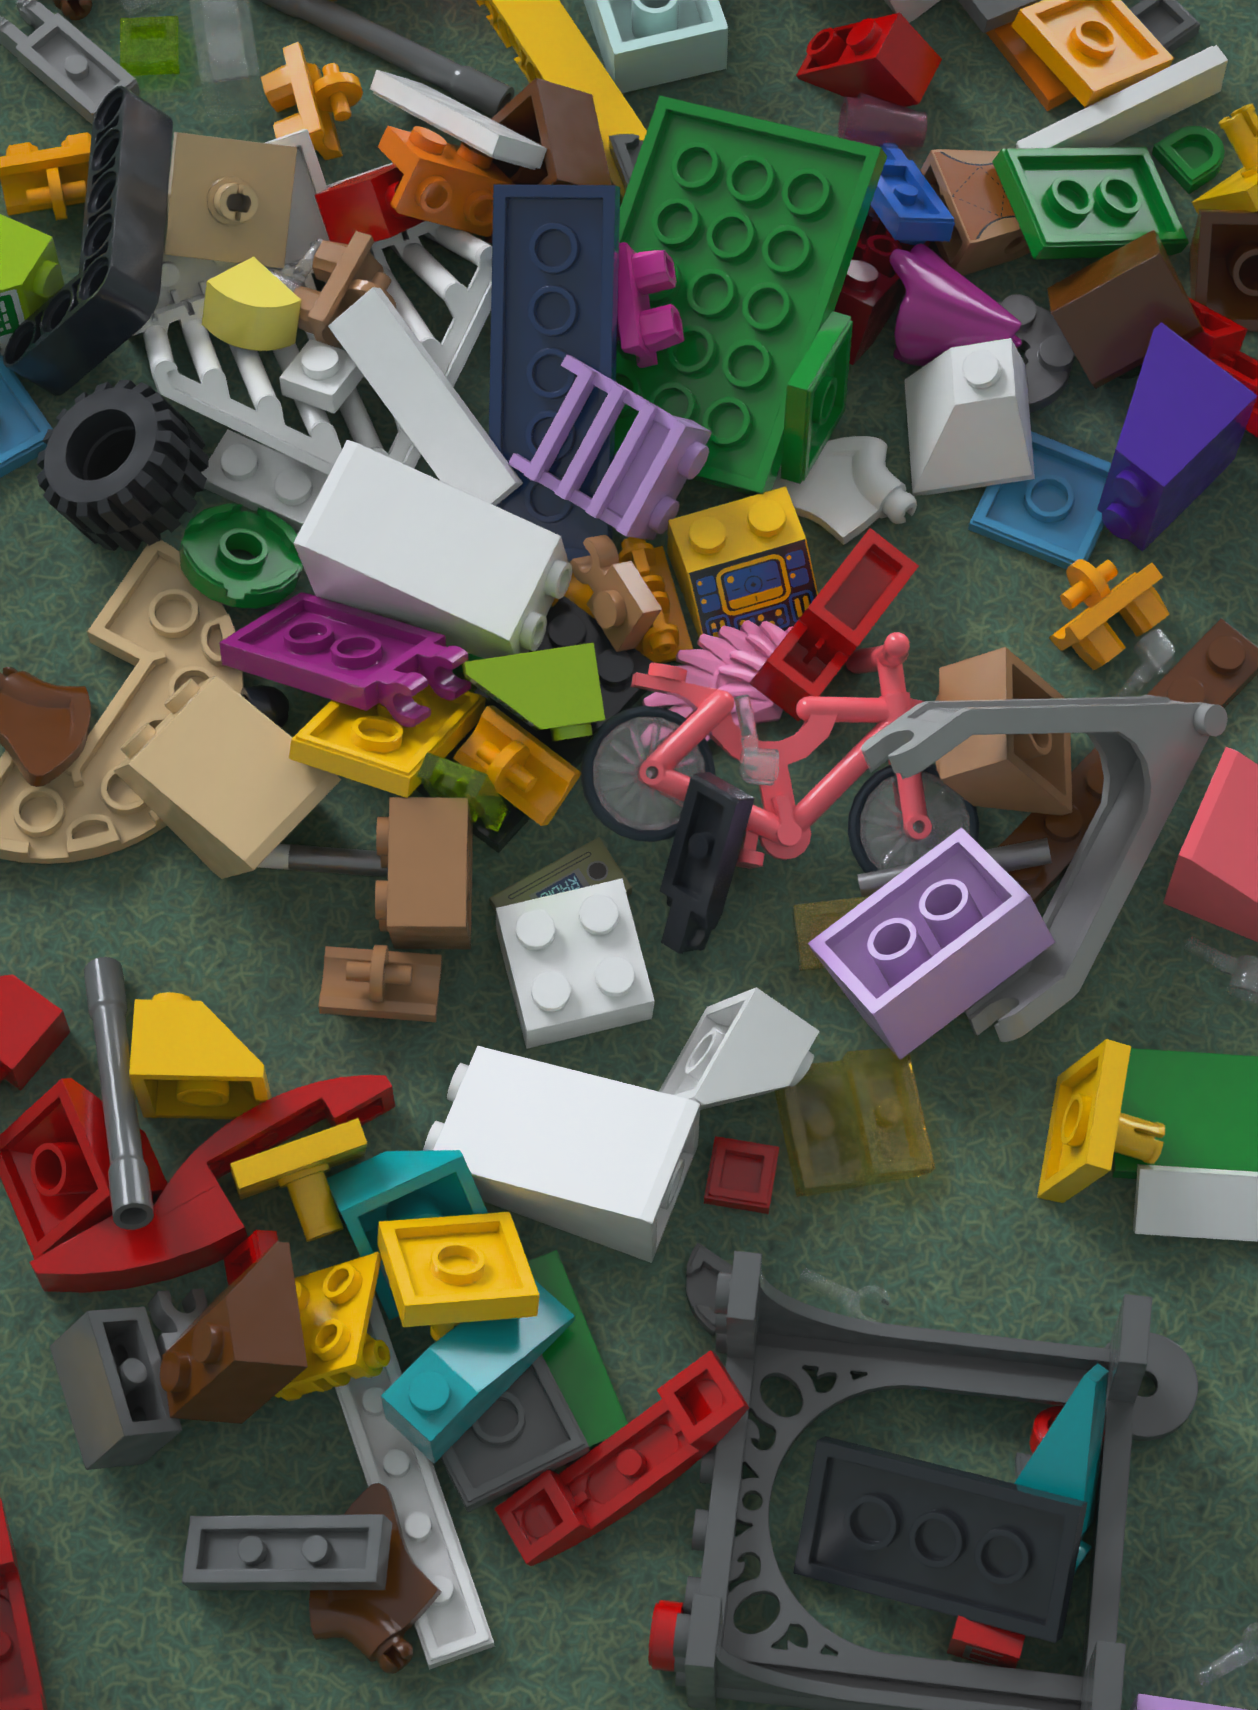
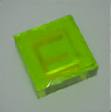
(150, 45)

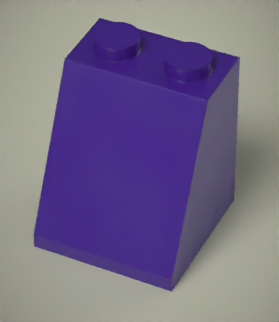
(1174, 438)

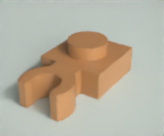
(620, 595)

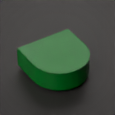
(1191, 156)

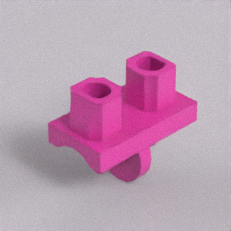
(642, 328)

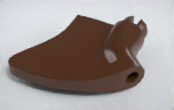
(42, 724)
(377, 1618)

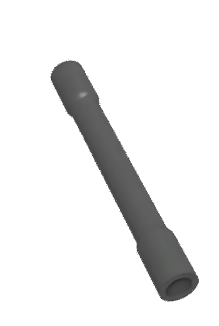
(461, 81)
(127, 1171)

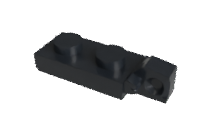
(703, 860)

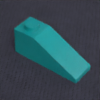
(468, 1373)
(1071, 1450)

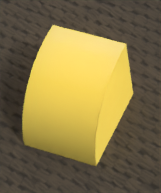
(251, 308)

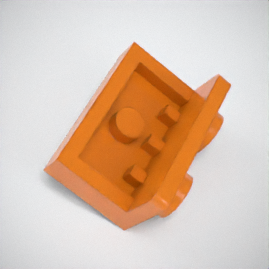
(442, 180)

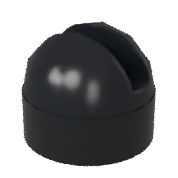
(269, 701)

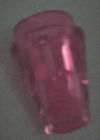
(880, 122)

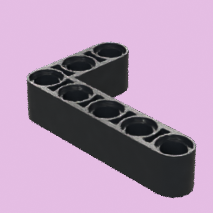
(118, 255)

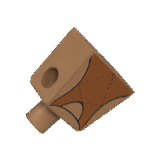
(983, 218)

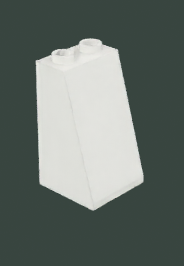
(431, 556)
(571, 1147)

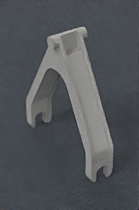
(1145, 760)

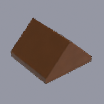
(1226, 264)
(1117, 304)

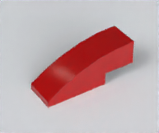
(834, 623)
(164, 1249)

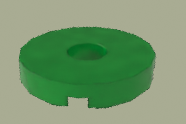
(234, 580)

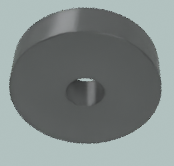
(1174, 1394)

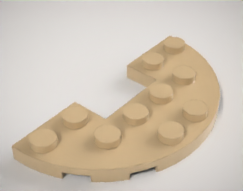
(169, 638)

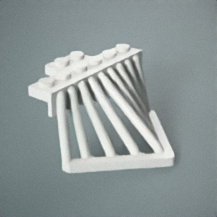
(184, 296)

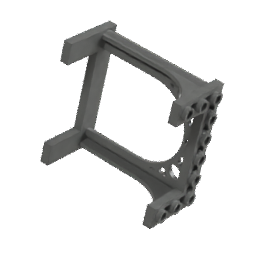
(780, 1337)

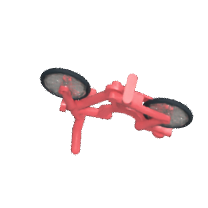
(645, 756)

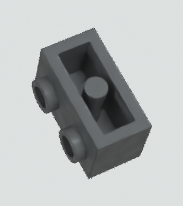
(114, 1387)

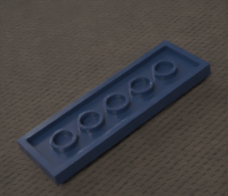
(552, 300)

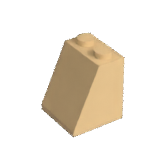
(222, 776)

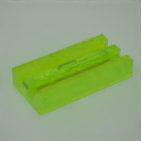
(443, 780)

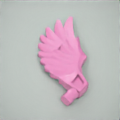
(728, 665)

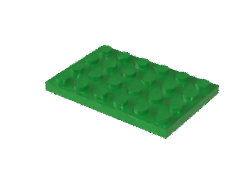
(759, 254)

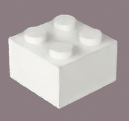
(574, 963)

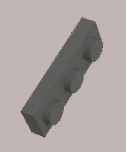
(287, 1552)

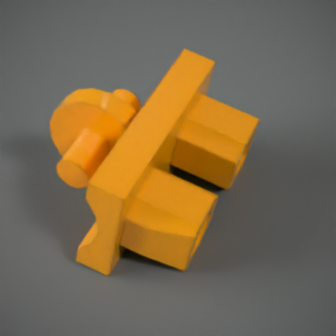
(315, 97)
(45, 177)
(1132, 598)
(518, 765)

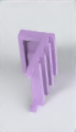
(646, 471)

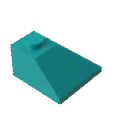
(402, 1188)

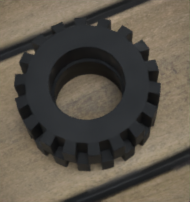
(122, 465)

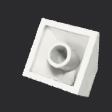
(969, 419)
(742, 1051)

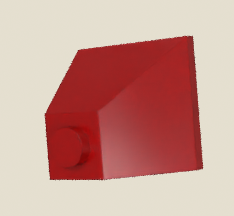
(59, 1166)

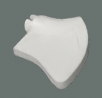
(850, 488)

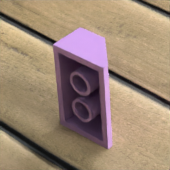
(932, 942)

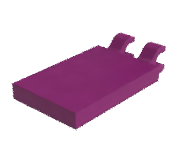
(348, 656)

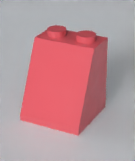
(1219, 857)

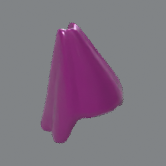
(943, 309)

